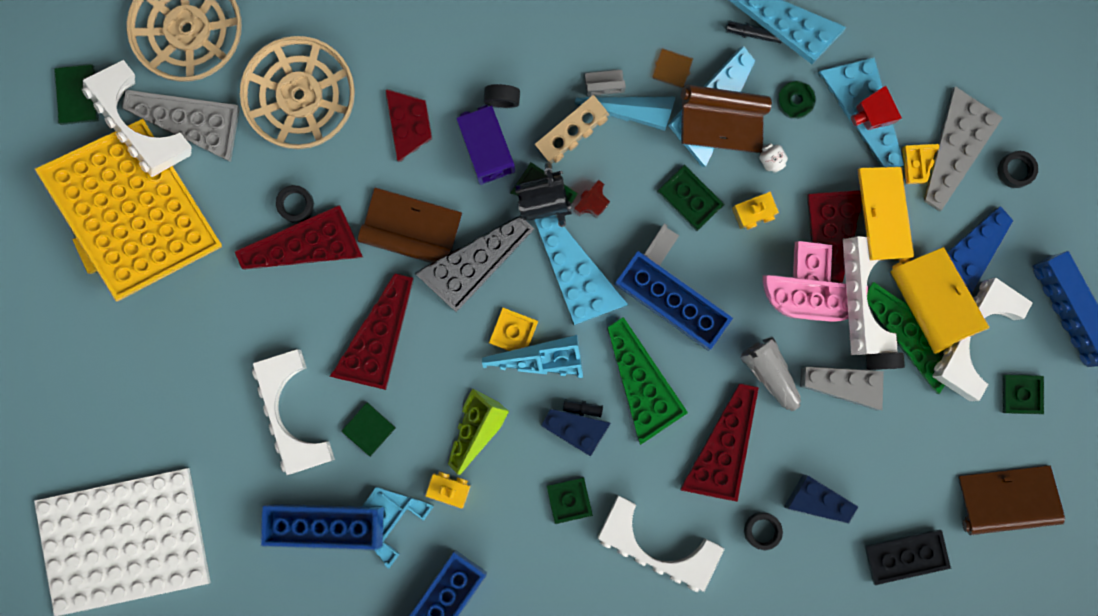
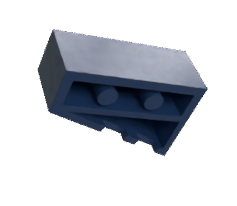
(576, 430)
(818, 500)

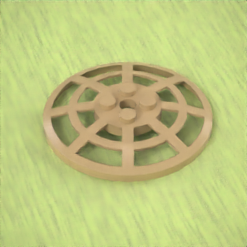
(181, 40)
(289, 85)

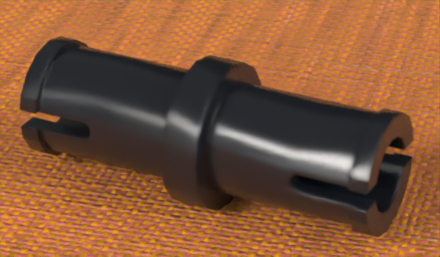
(583, 408)

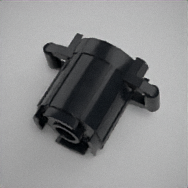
(544, 197)

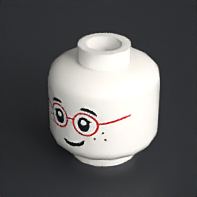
(773, 157)

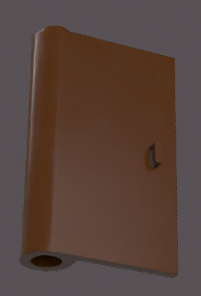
(723, 114)
(409, 226)
(1001, 506)

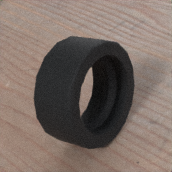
(501, 96)
(1030, 162)
(290, 190)
(885, 361)
(777, 527)

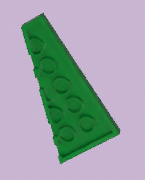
(898, 319)
(647, 391)

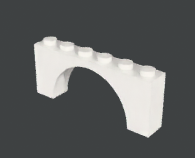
(152, 152)
(865, 333)
(956, 367)
(272, 377)
(694, 569)

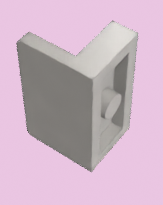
(605, 82)
(661, 245)

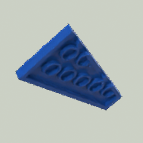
(978, 247)

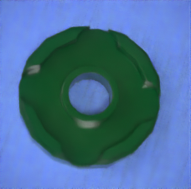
(794, 110)

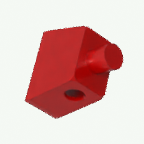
(877, 110)

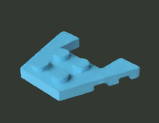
(394, 508)

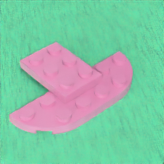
(810, 291)

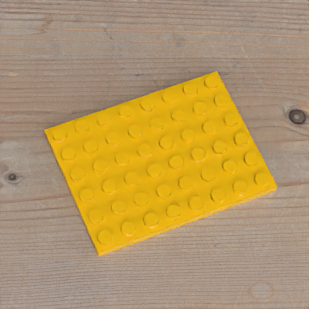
(124, 218)

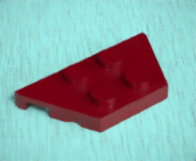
(408, 122)

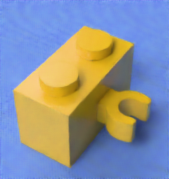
(755, 210)
(448, 490)

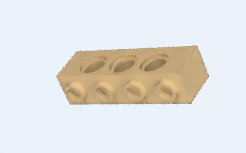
(590, 106)

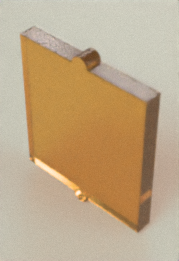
(672, 68)

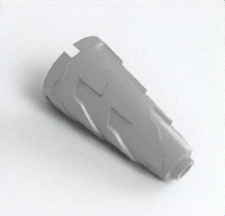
(771, 370)

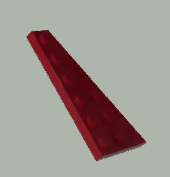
(831, 220)
(311, 241)
(375, 344)
(723, 457)

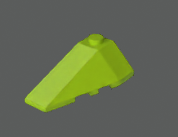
(480, 423)

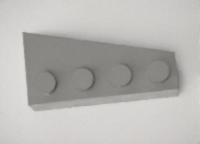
(855, 386)

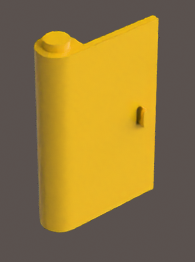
(886, 214)
(931, 295)

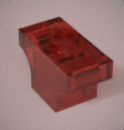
(592, 201)

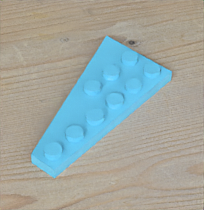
(794, 26)
(728, 77)
(851, 86)
(580, 280)

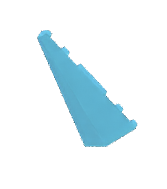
(644, 110)
(554, 356)

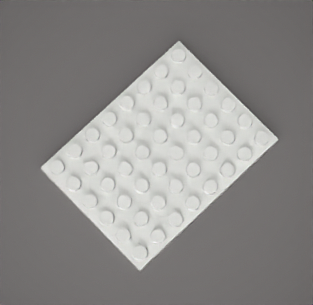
(122, 542)

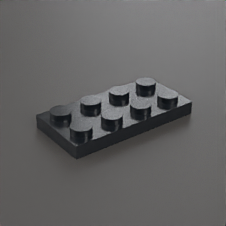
(907, 557)

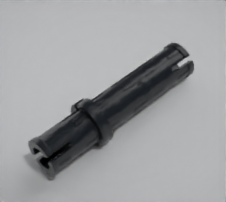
(751, 31)

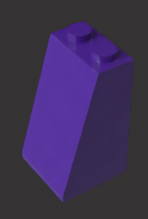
(486, 144)

